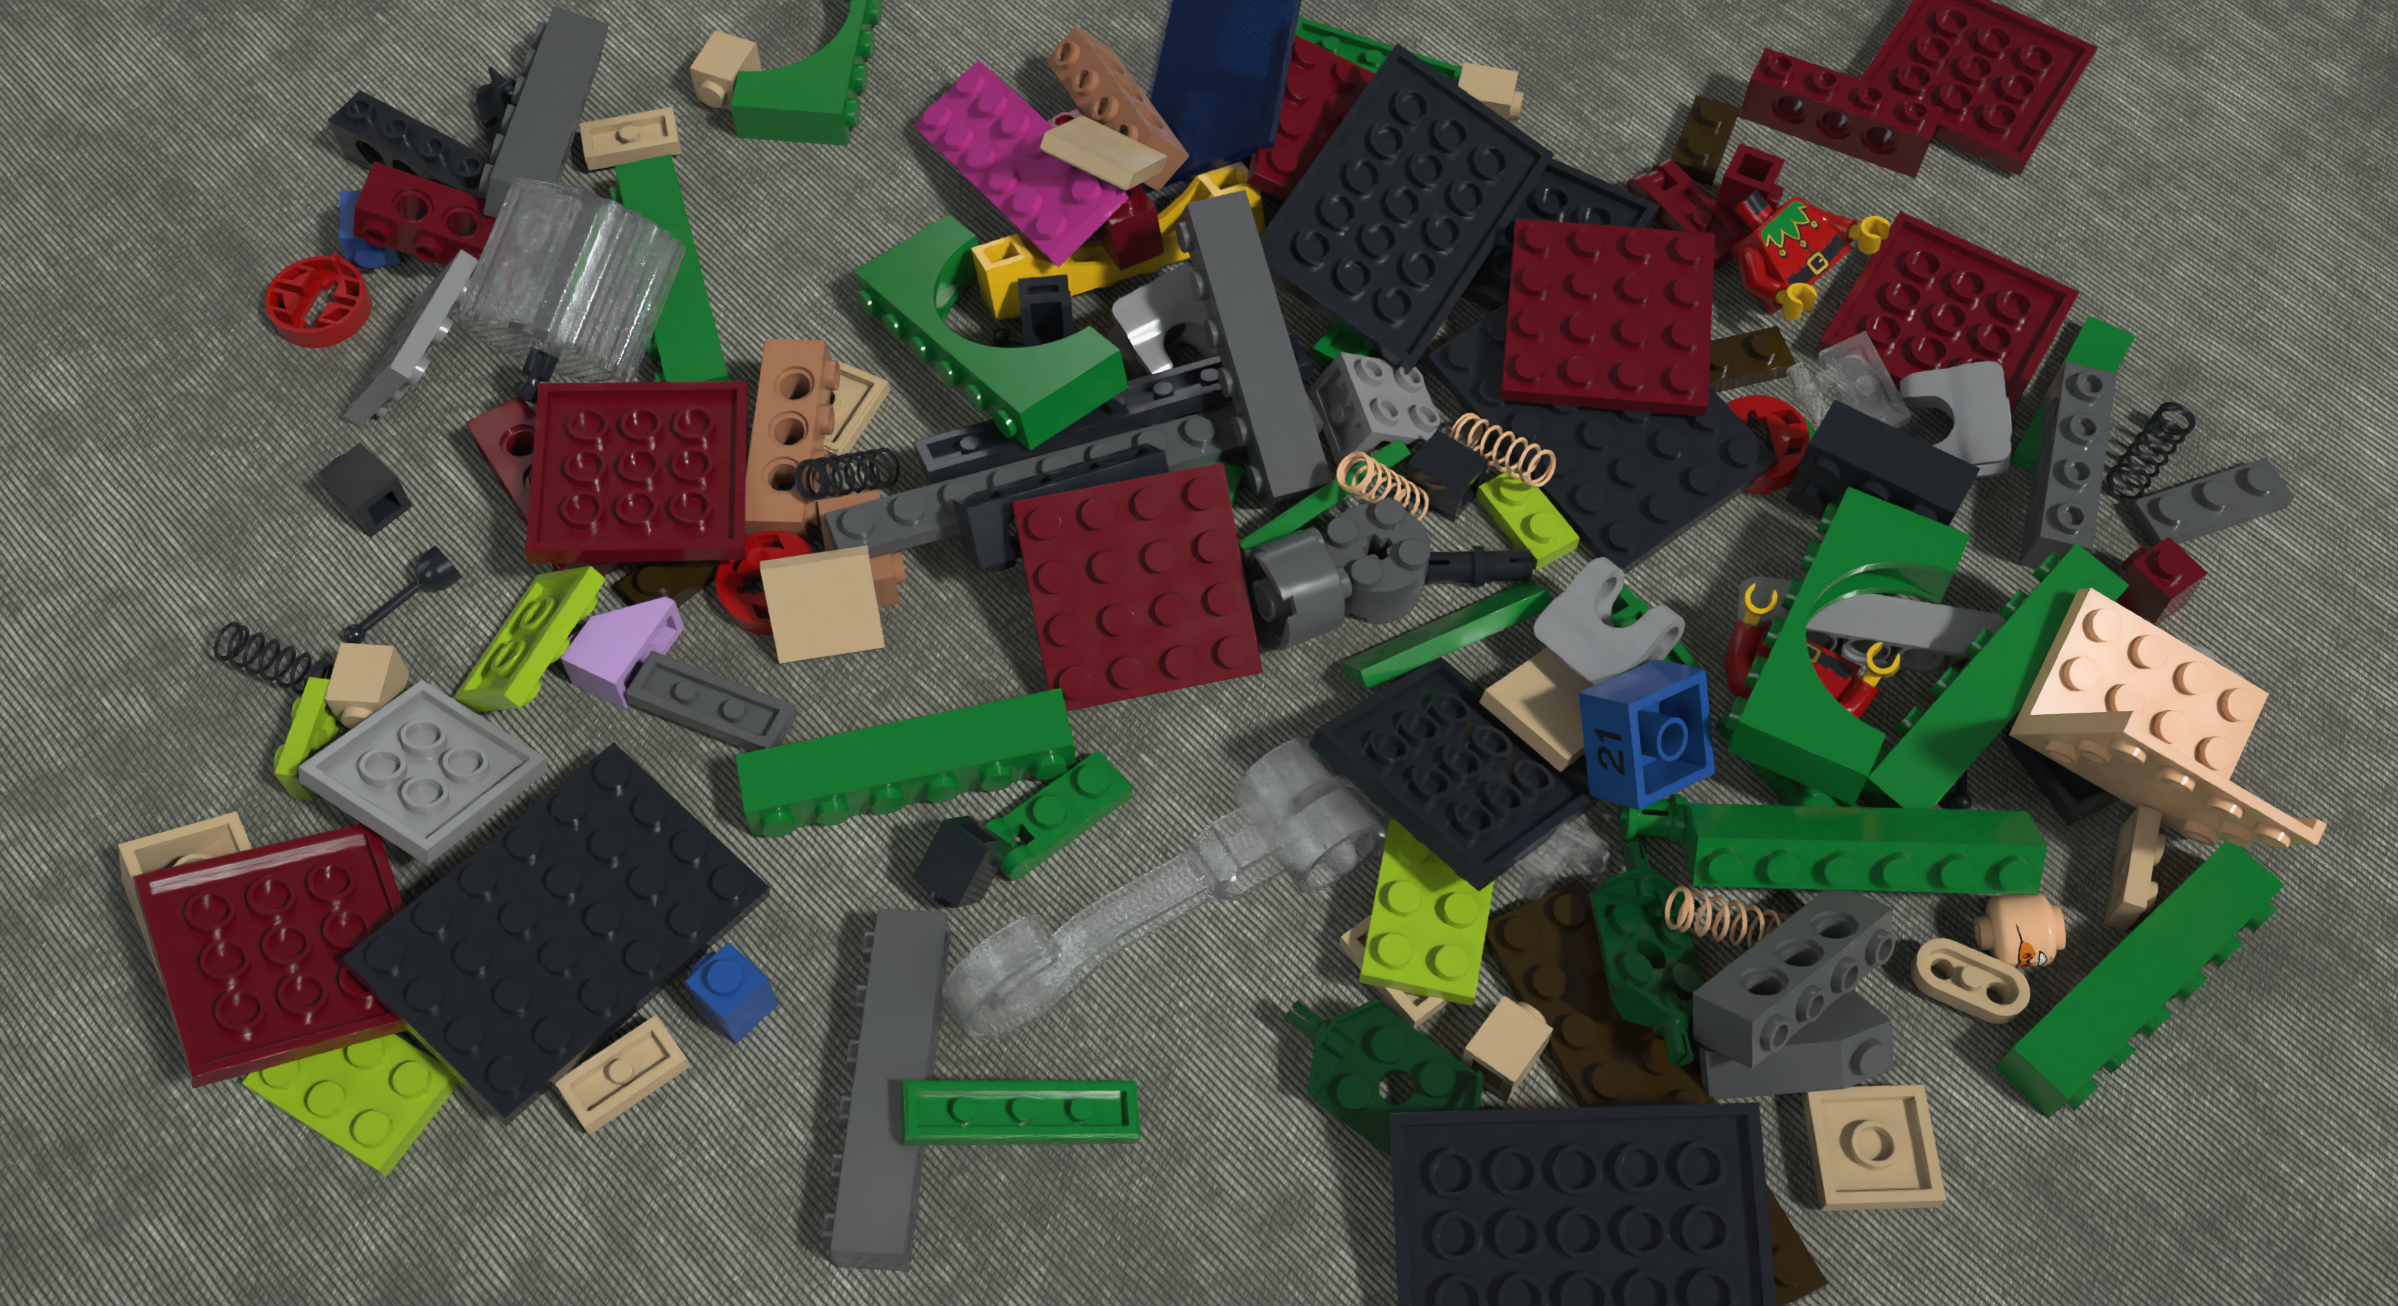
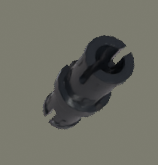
(1479, 566)

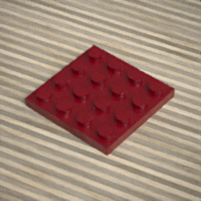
(1989, 71)
(1315, 101)
(1950, 304)
(1609, 317)
(638, 472)
(1137, 586)
(259, 948)

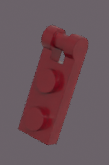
(1687, 207)

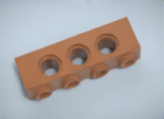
(1113, 98)
(786, 371)

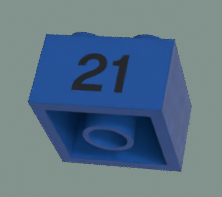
(1647, 733)

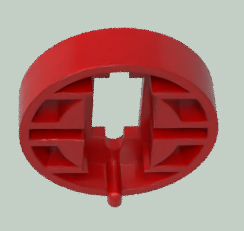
(298, 289)
(1782, 438)
(759, 547)

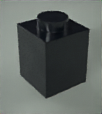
(1446, 473)
(365, 489)
(961, 862)

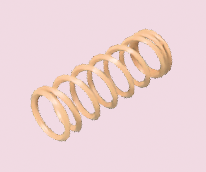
(1472, 442)
(1355, 457)
(1688, 906)

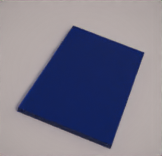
(1223, 78)

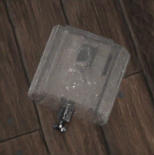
(570, 284)

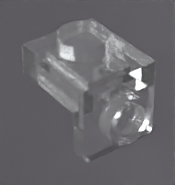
(1564, 848)

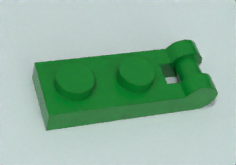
(1060, 813)

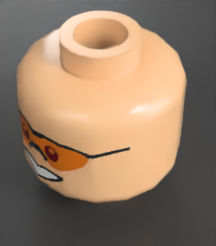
(2021, 930)

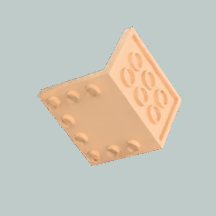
(2152, 725)

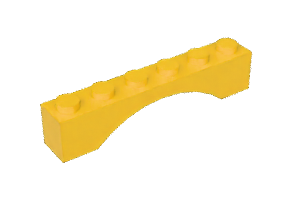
(1090, 267)

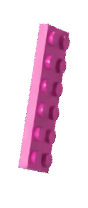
(997, 148)

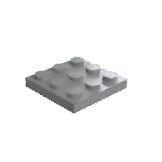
(420, 329)
(423, 771)

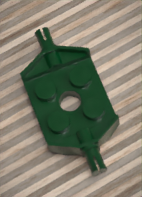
(1645, 962)
(1363, 1049)

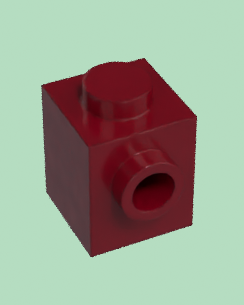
(1749, 172)
(2159, 581)

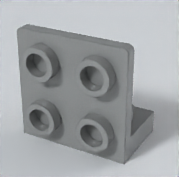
(1372, 402)

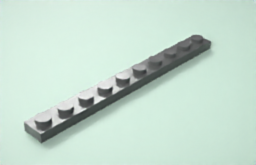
(929, 511)

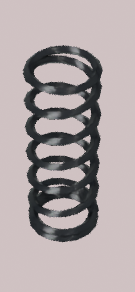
(2164, 424)
(824, 478)
(319, 665)

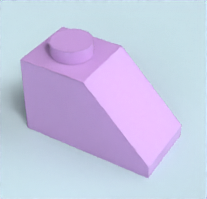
(616, 644)

